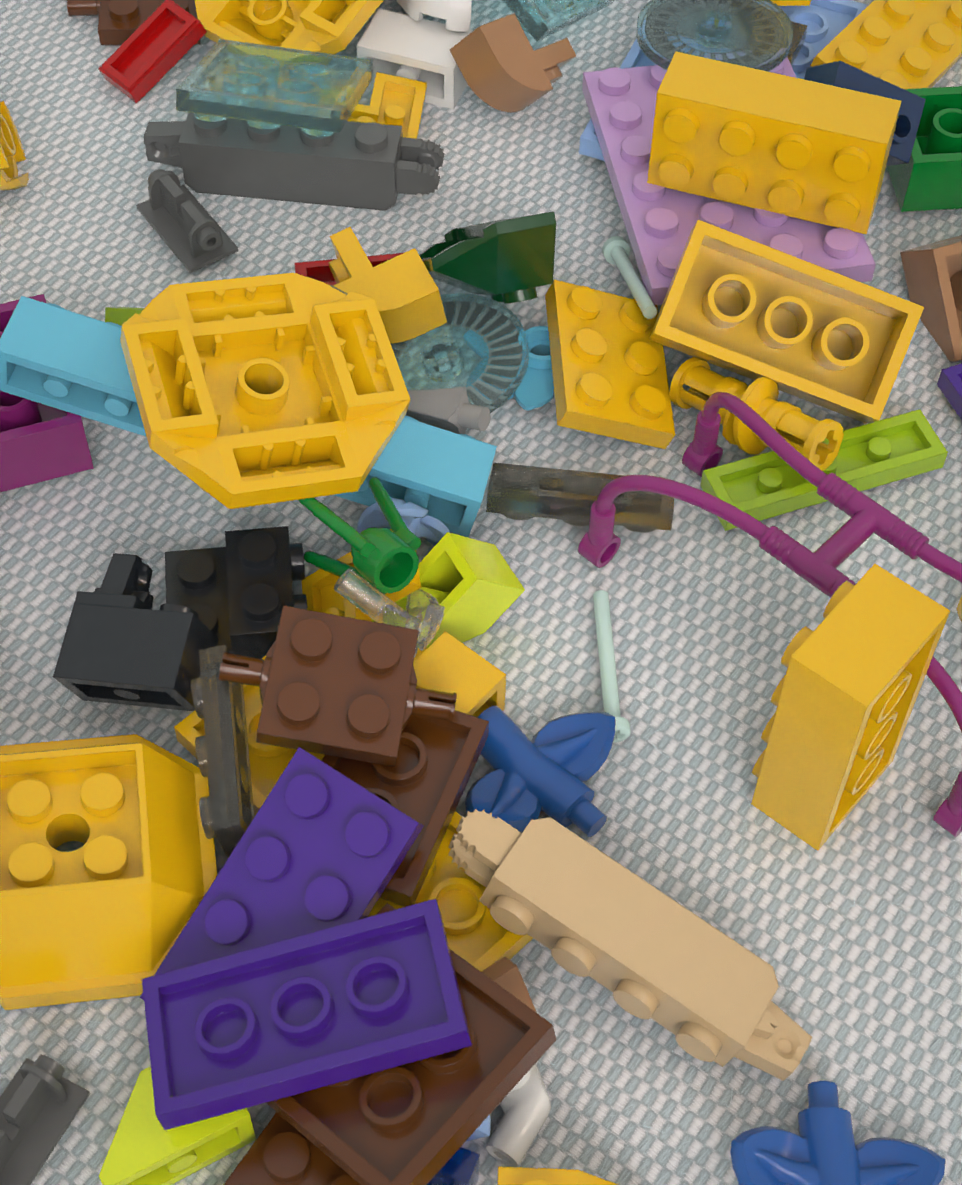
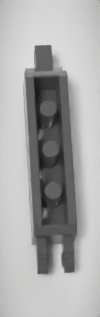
(351, 168)

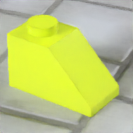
(469, 582)
(154, 1156)

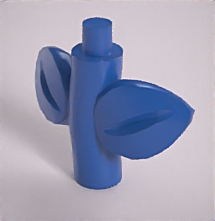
(544, 771)
(827, 1151)

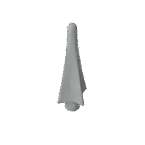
(447, 410)

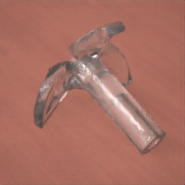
(421, 607)

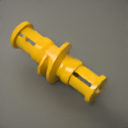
(796, 427)

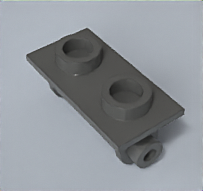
(184, 222)
(34, 1117)

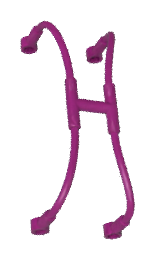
(817, 568)

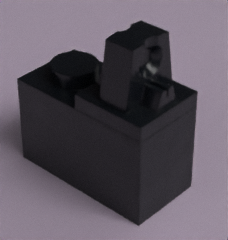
(127, 651)

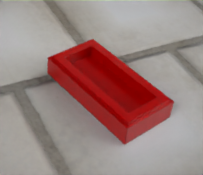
(152, 50)

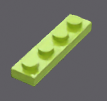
(866, 459)

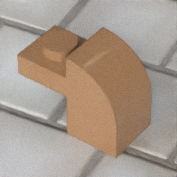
(504, 66)

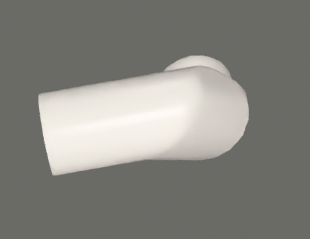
(524, 1115)

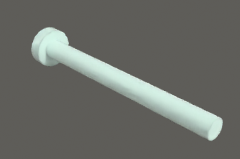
(616, 252)
(607, 664)

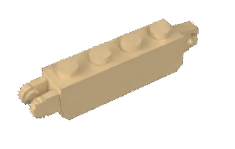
(631, 941)

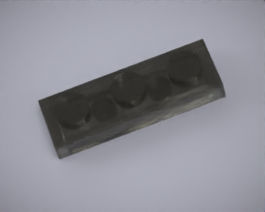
(568, 494)
(222, 753)

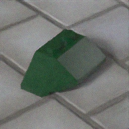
(497, 257)

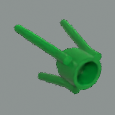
(379, 555)

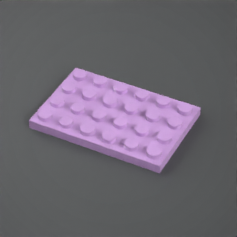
(662, 218)

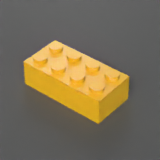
(771, 141)
(786, 322)
(845, 702)

